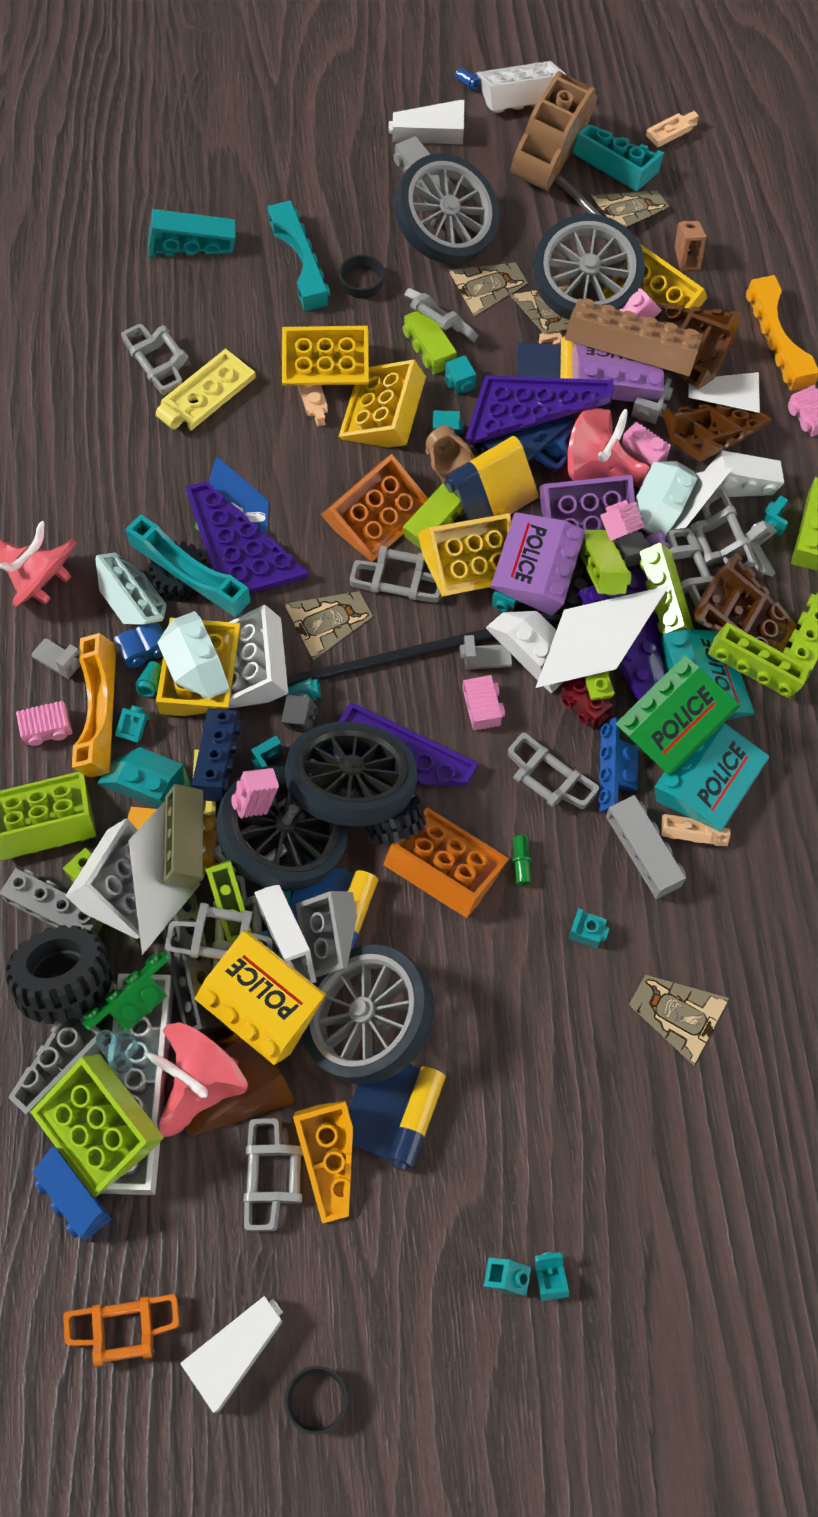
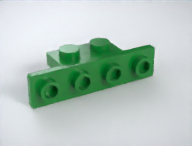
(133, 999)

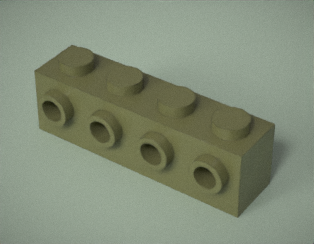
(184, 837)

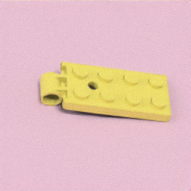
(209, 386)

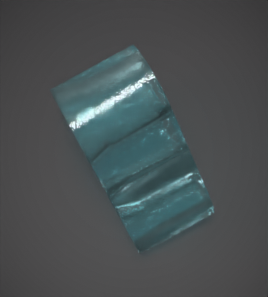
(112, 1050)

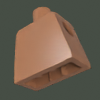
(690, 238)

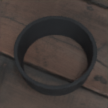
(361, 261)
(288, 1399)

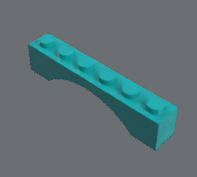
(286, 226)
(217, 587)

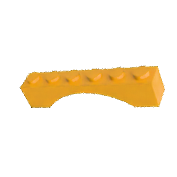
(796, 365)
(93, 748)

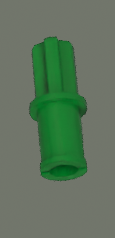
(522, 860)

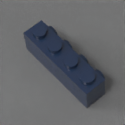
(216, 754)

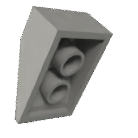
(328, 929)

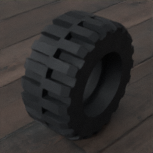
(66, 994)

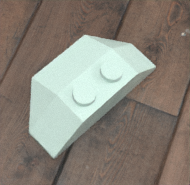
(664, 495)
(128, 591)
(192, 657)

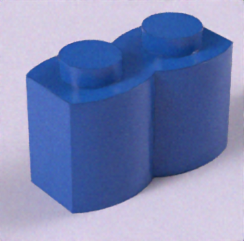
(140, 644)

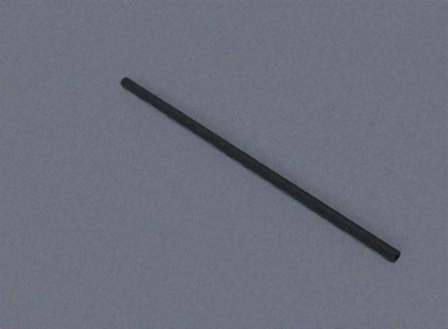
(398, 655)

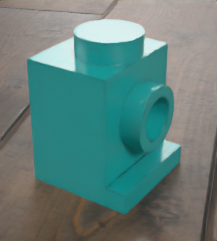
(583, 935)

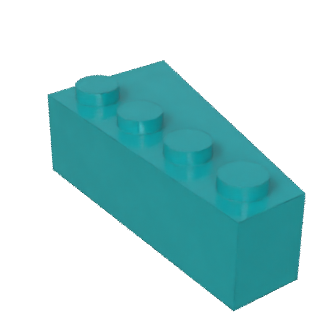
(617, 156)
(189, 233)

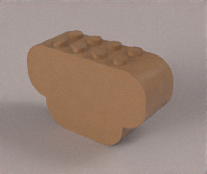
(553, 130)

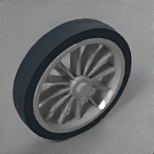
(446, 208)
(587, 266)
(367, 1014)

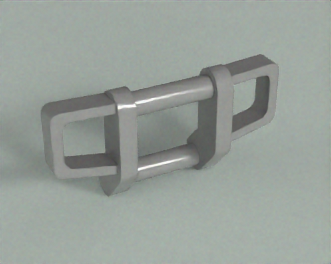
(427, 306)
(152, 343)
(712, 522)
(687, 551)
(379, 567)
(542, 753)
(204, 912)
(253, 1196)

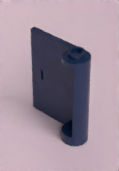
(533, 438)

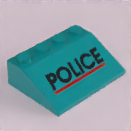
(695, 646)
(713, 778)

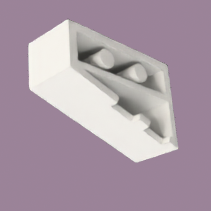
(749, 476)

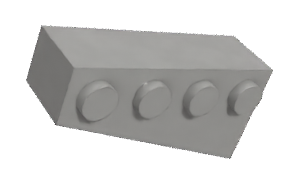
(58, 1055)

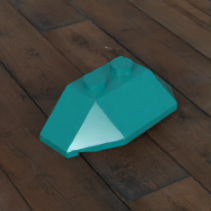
(144, 776)

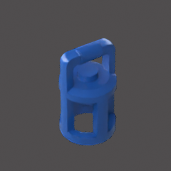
(557, 449)

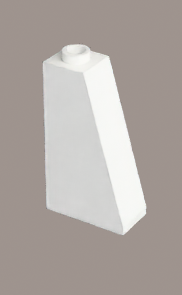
(430, 124)
(284, 930)
(229, 1355)

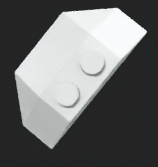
(527, 638)

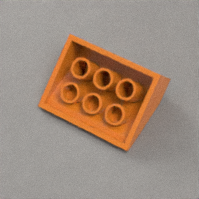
(376, 508)
(447, 863)

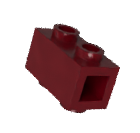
(590, 712)

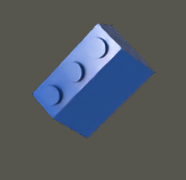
(69, 1196)

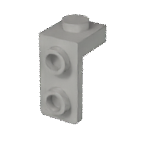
(650, 411)
(757, 535)
(484, 656)
(56, 658)

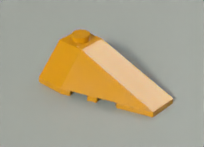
(327, 1148)

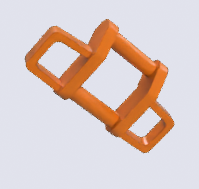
(98, 1313)

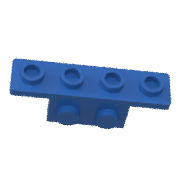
(617, 765)

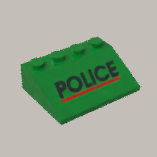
(677, 715)

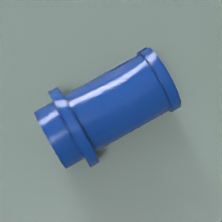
(471, 80)

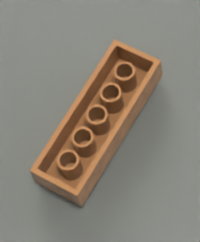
(633, 336)

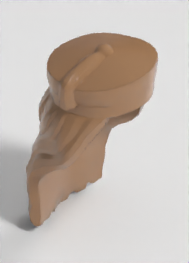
(447, 451)

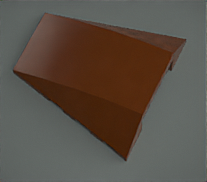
(718, 336)
(711, 429)
(742, 602)
(264, 1092)

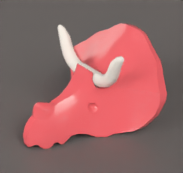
(597, 452)
(34, 568)
(201, 1076)

